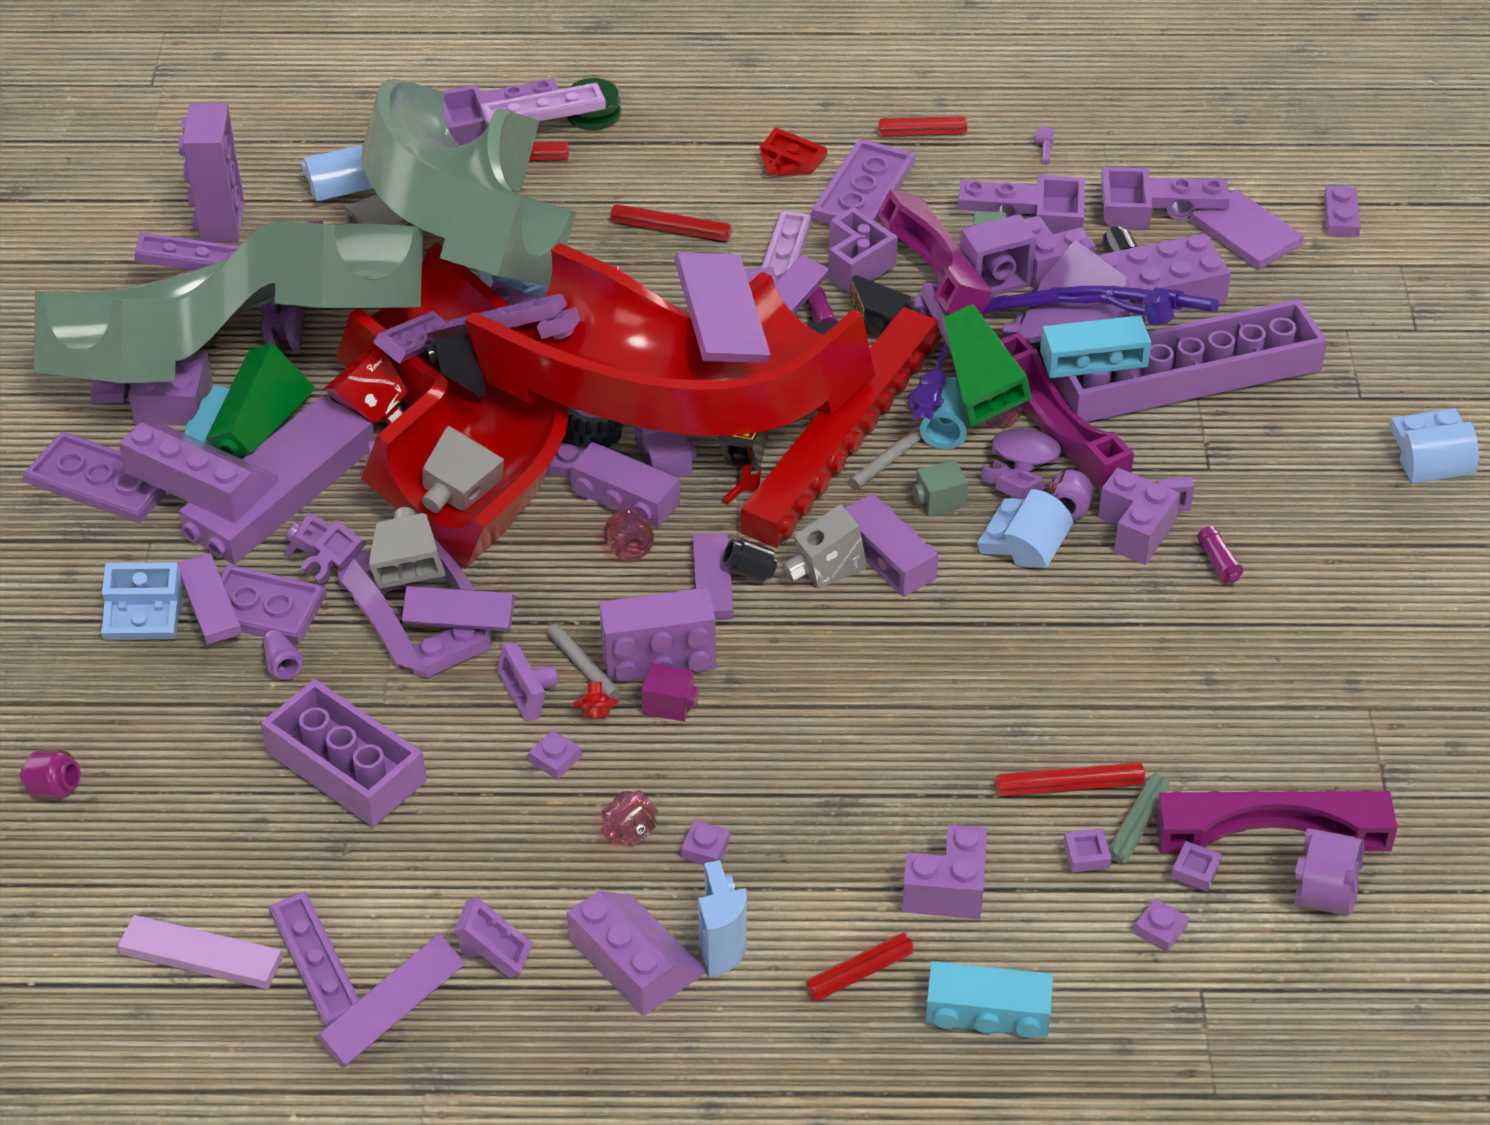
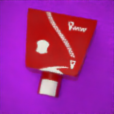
(370, 387)

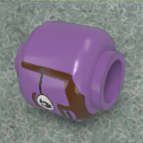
(1073, 491)

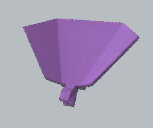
(1075, 268)

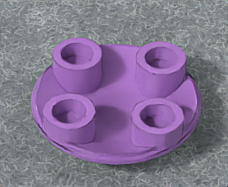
(1026, 448)

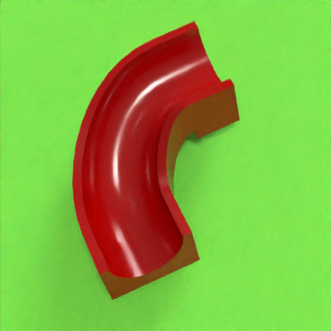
(642, 363)
(504, 424)

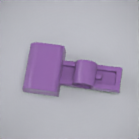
(463, 106)
(1131, 194)
(1054, 199)

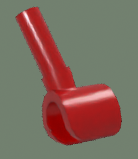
(747, 482)

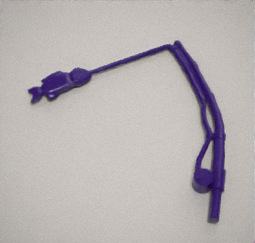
(1157, 306)

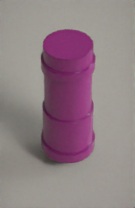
(820, 307)
(1220, 556)

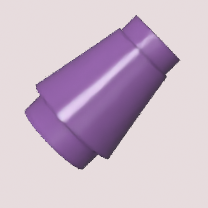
(281, 655)

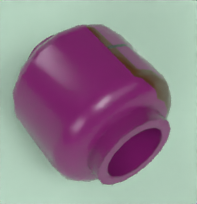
(50, 774)

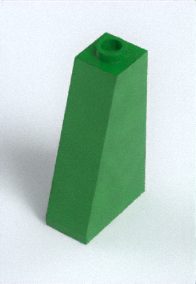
(984, 367)
(258, 401)

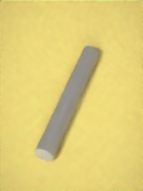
(885, 458)
(583, 662)

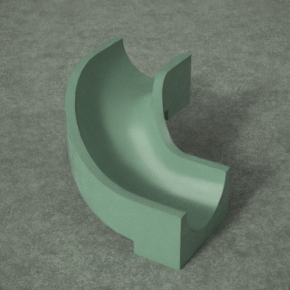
(463, 188)
(148, 327)

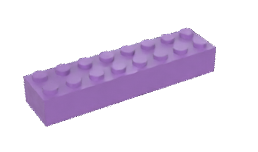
(1203, 361)

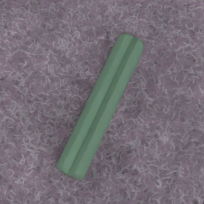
(1138, 819)

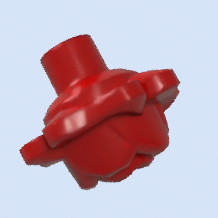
(595, 703)

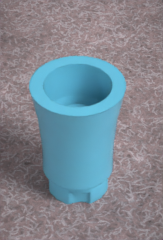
(949, 421)

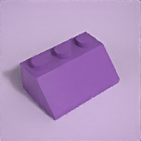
(631, 949)

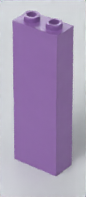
(306, 458)

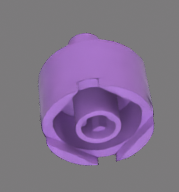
(1329, 872)

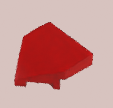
(790, 154)

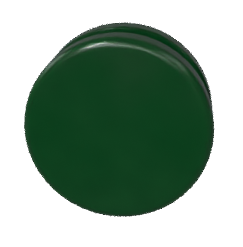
(601, 118)

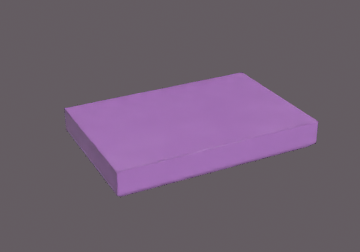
(1248, 230)
(272, 602)

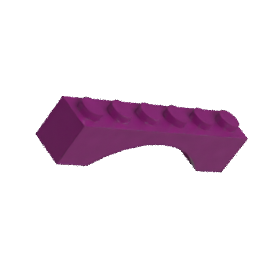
(919, 228)
(1088, 448)
(1216, 814)

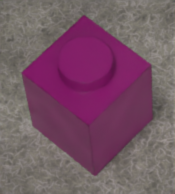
(669, 692)

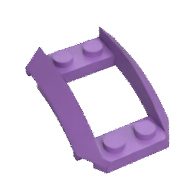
(434, 652)

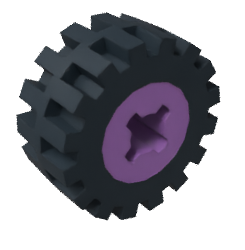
(588, 428)

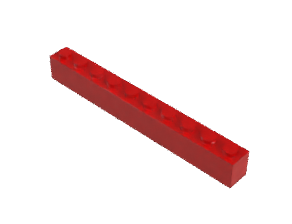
(830, 439)

